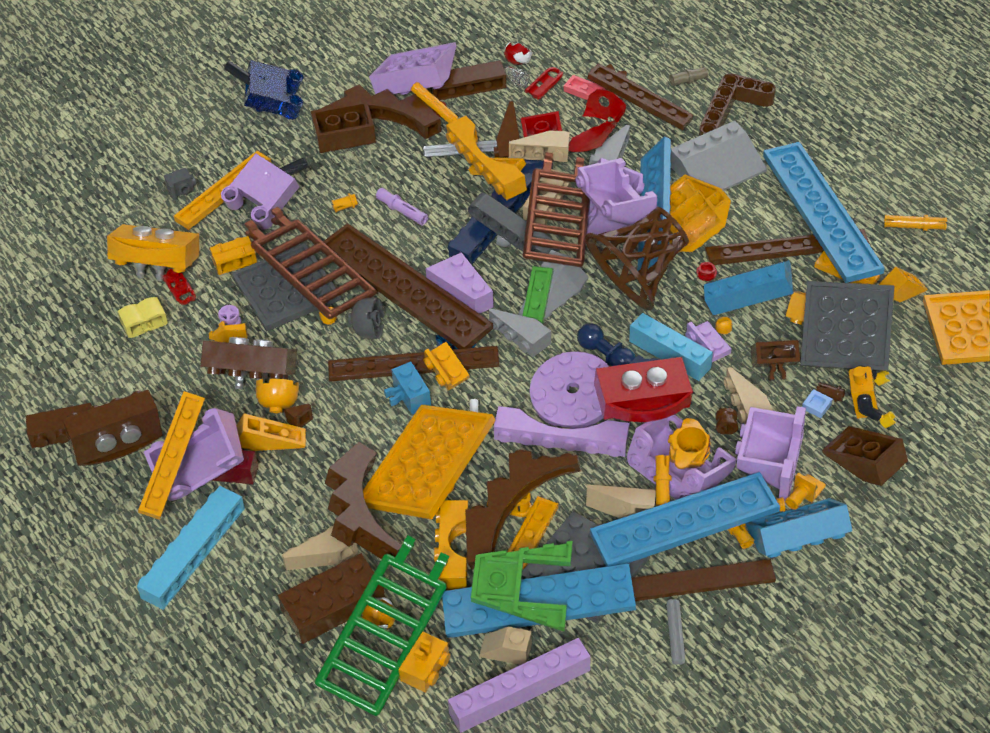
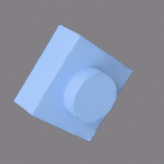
(817, 403)

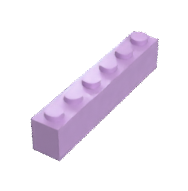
(519, 685)

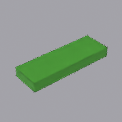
(538, 293)

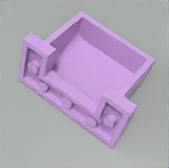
(771, 446)

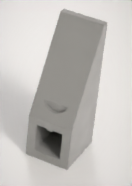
(523, 331)

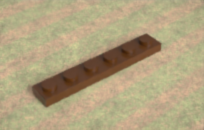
(640, 96)

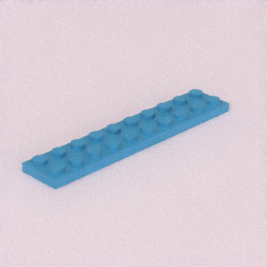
(823, 213)

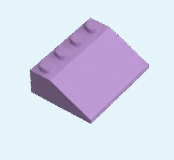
(426, 65)

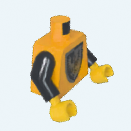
(864, 394)

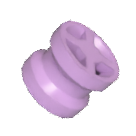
(228, 312)

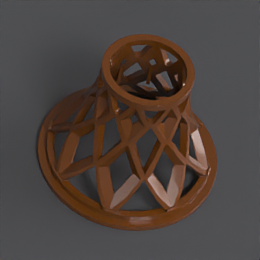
(664, 252)

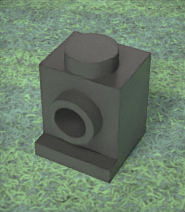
(179, 183)

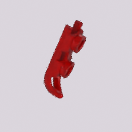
(547, 83)
(181, 287)

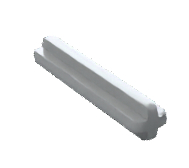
(675, 632)

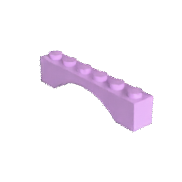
(604, 438)

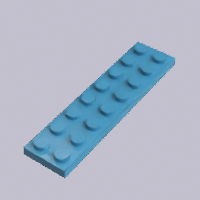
(656, 178)
(684, 520)
(584, 592)

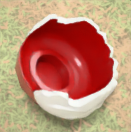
(517, 54)

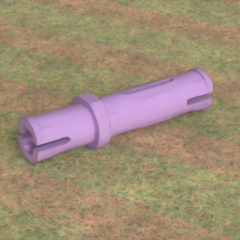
(406, 209)

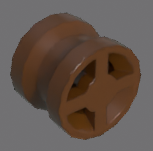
(726, 421)

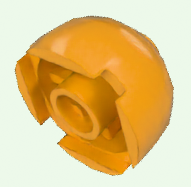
(277, 394)

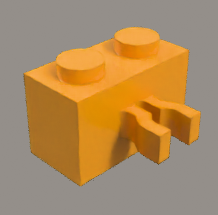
(424, 662)

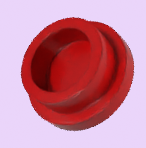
(706, 271)

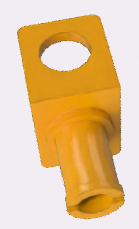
(804, 489)

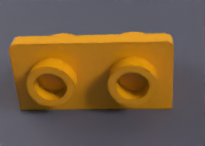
(446, 366)

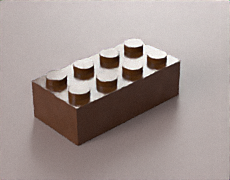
(327, 598)

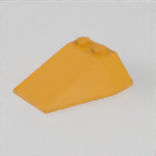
(698, 209)

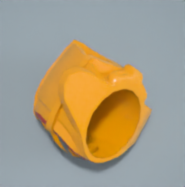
(689, 445)

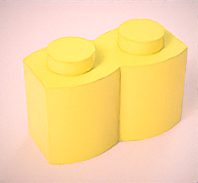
(142, 317)

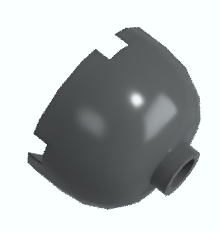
(367, 317)

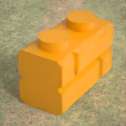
(233, 255)

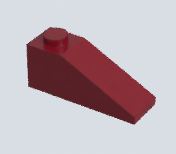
(243, 472)

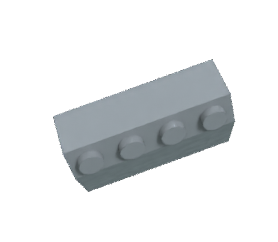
(719, 157)

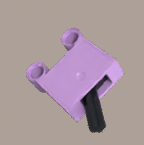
(264, 186)

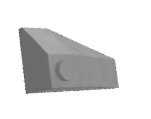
(565, 283)

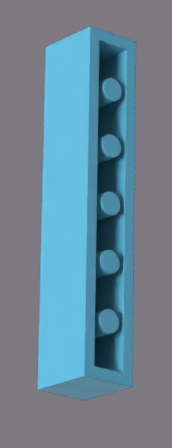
(190, 547)

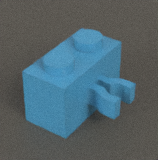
(408, 387)

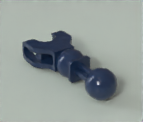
(592, 337)

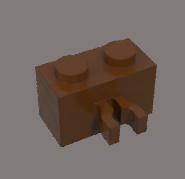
(775, 354)

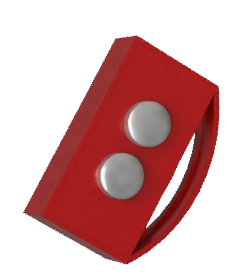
(643, 390)

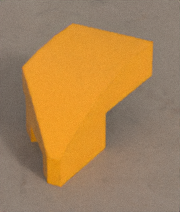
(224, 332)

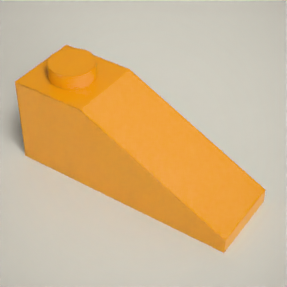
(265, 434)

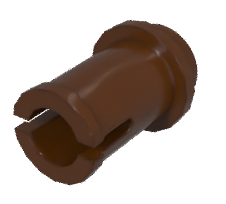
(833, 392)

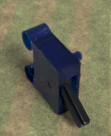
(268, 86)

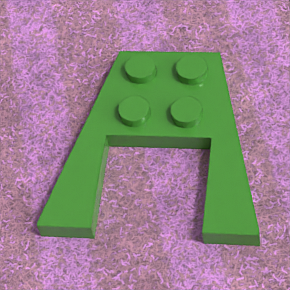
(499, 579)

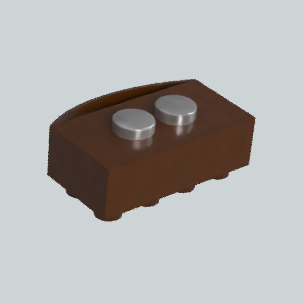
(242, 357)
(113, 429)

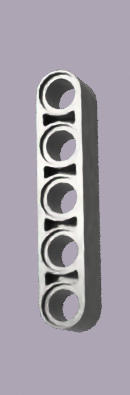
(504, 222)

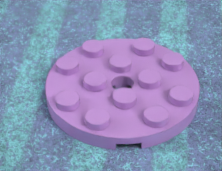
(551, 386)

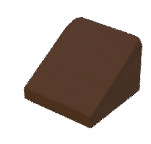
(299, 415)

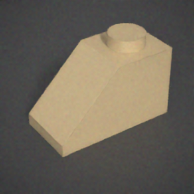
(507, 645)

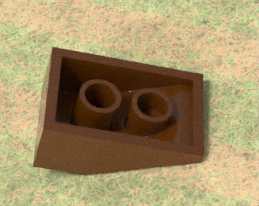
(867, 454)

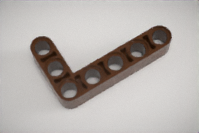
(734, 88)

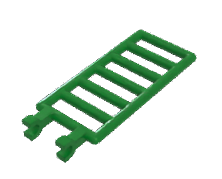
(356, 620)

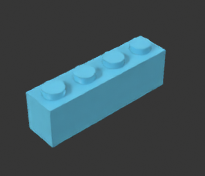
(667, 344)

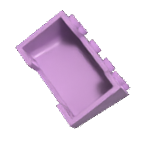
(652, 440)
(208, 455)

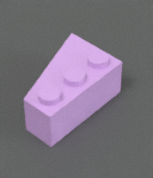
(462, 281)

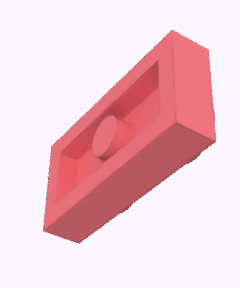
(581, 87)

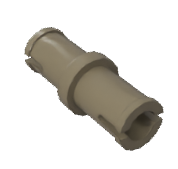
(688, 76)

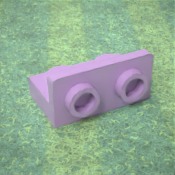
(709, 338)

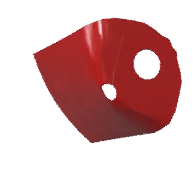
(597, 135)

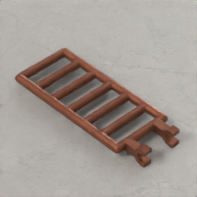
(582, 220)
(287, 226)

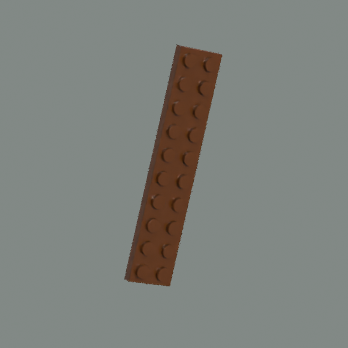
(409, 289)

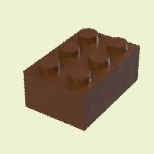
(343, 126)

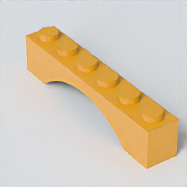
(503, 177)

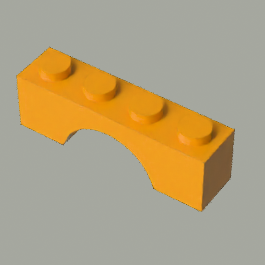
(452, 524)

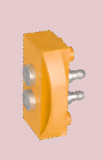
(152, 247)

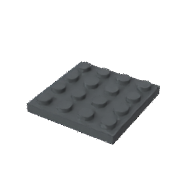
(272, 296)
(847, 325)
(584, 552)

